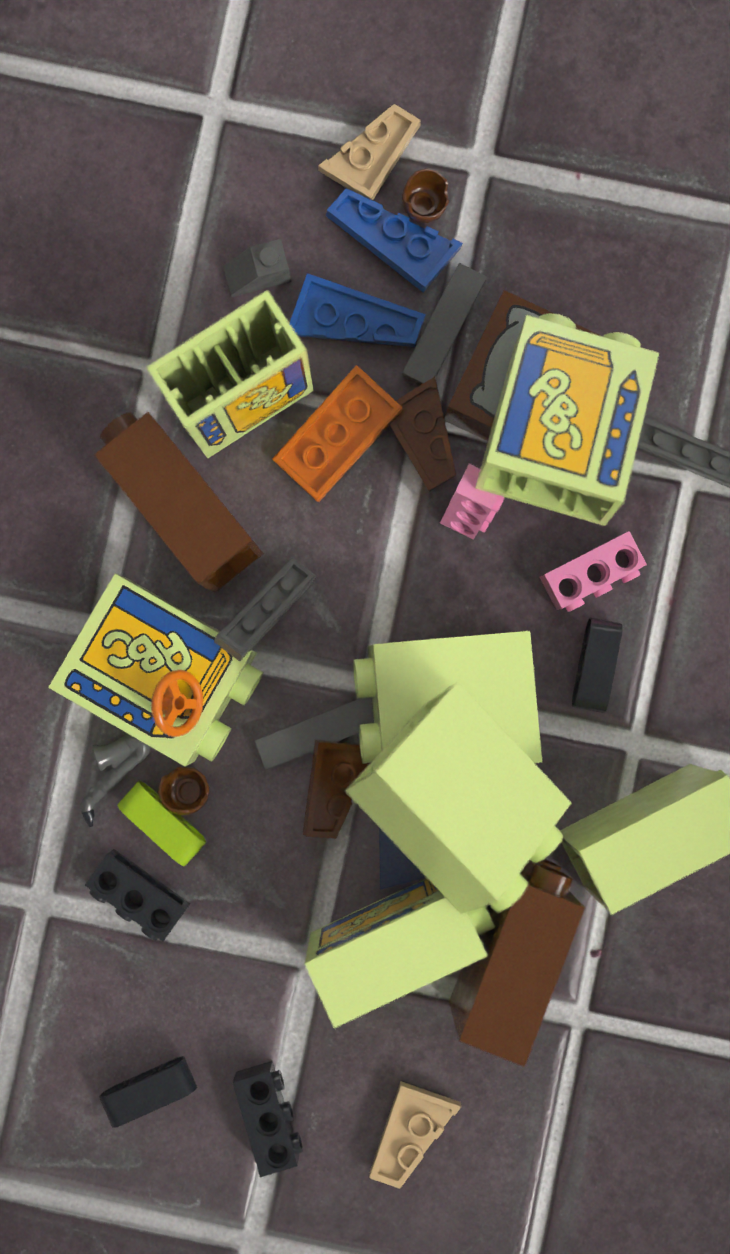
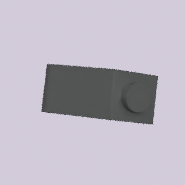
(257, 268)

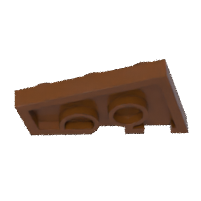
(424, 434)
(332, 772)

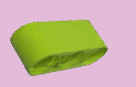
(162, 826)

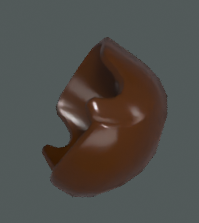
(425, 195)
(184, 790)

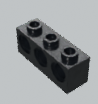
(134, 878)
(263, 1133)

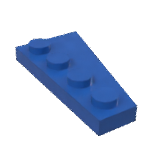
(404, 246)
(346, 314)

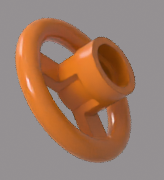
(170, 702)

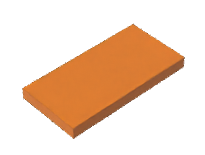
(337, 433)

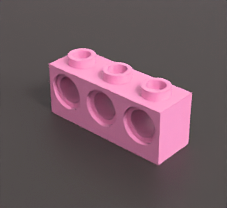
(470, 507)
(604, 559)

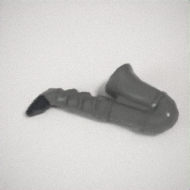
(123, 757)

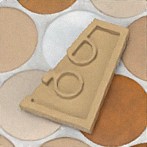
(373, 154)
(411, 1127)

